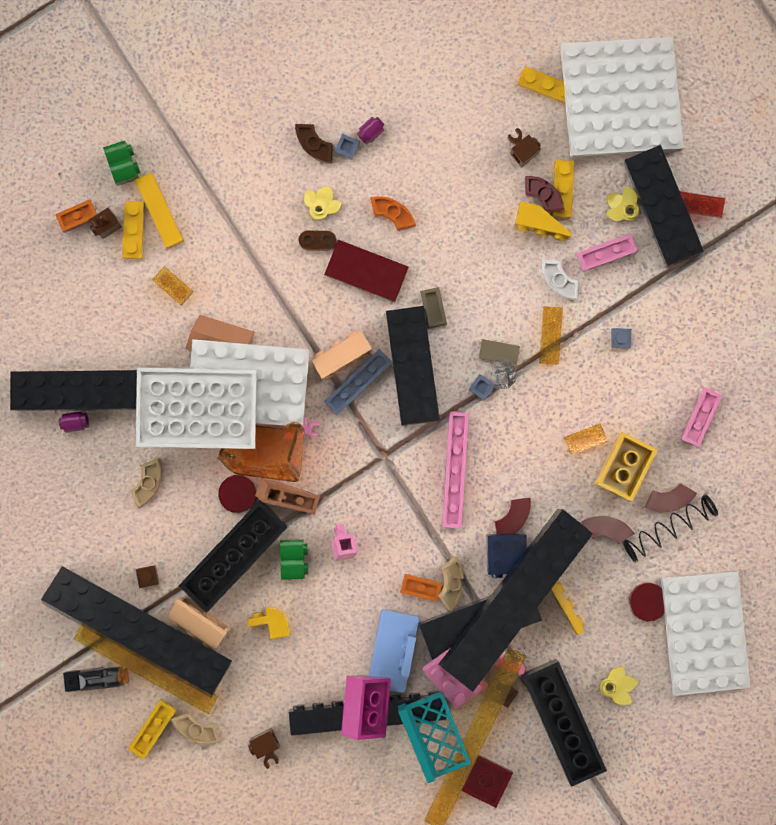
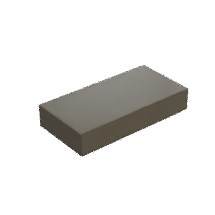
(433, 307)
(496, 350)

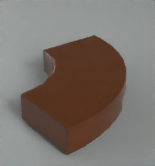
(313, 144)

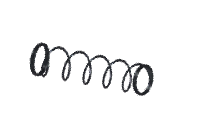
(705, 498)

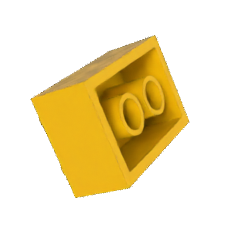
(625, 466)

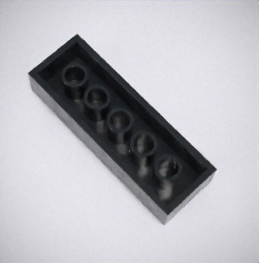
(663, 206)
(412, 366)
(233, 556)
(444, 630)
(563, 722)

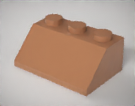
(215, 330)

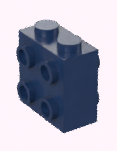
(503, 552)

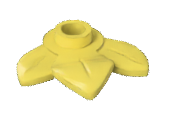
(321, 200)
(620, 204)
(621, 686)

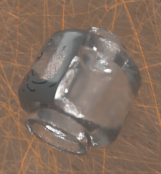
(503, 374)

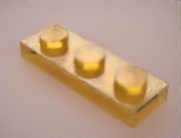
(550, 335)

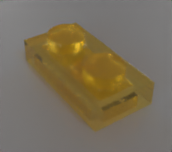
(172, 285)
(585, 439)

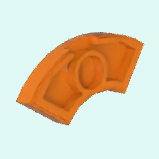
(393, 211)

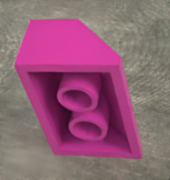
(366, 707)

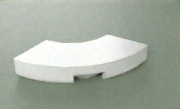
(558, 280)

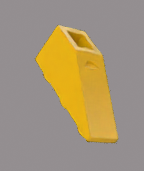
(536, 219)

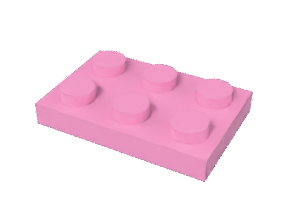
(450, 686)

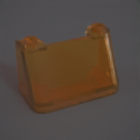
(275, 454)

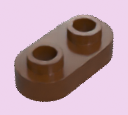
(317, 242)

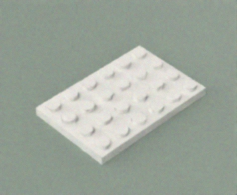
(279, 375)
(196, 408)
(705, 633)

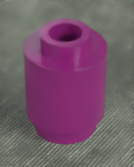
(371, 130)
(74, 422)

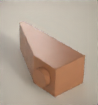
(286, 496)

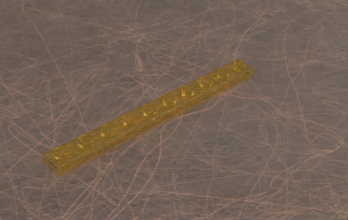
(476, 735)

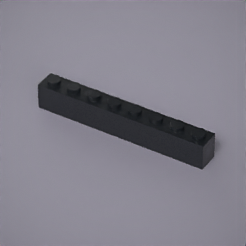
(329, 717)

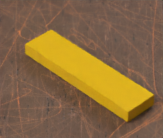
(159, 210)

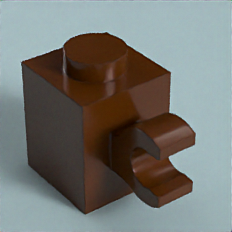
(524, 149)
(104, 223)
(265, 745)

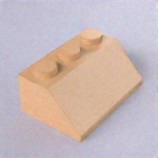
(341, 355)
(198, 622)

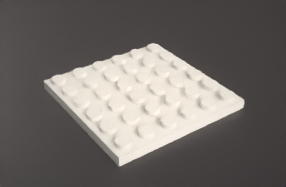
(621, 96)

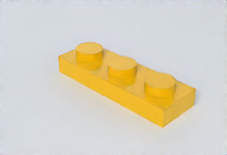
(542, 84)
(564, 184)
(133, 230)
(567, 606)
(152, 729)

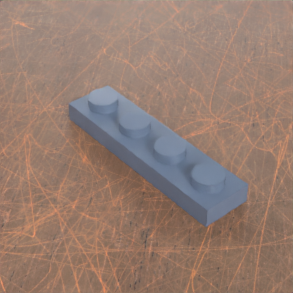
(358, 382)

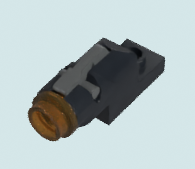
(95, 678)

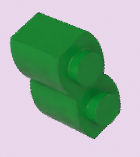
(121, 162)
(292, 559)

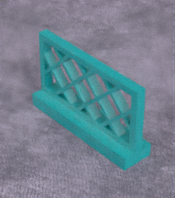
(419, 744)

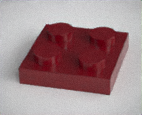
(487, 781)

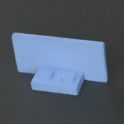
(394, 648)

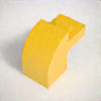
(276, 620)

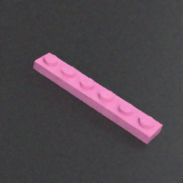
(455, 469)

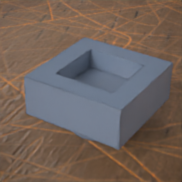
(347, 146)
(621, 338)
(481, 387)

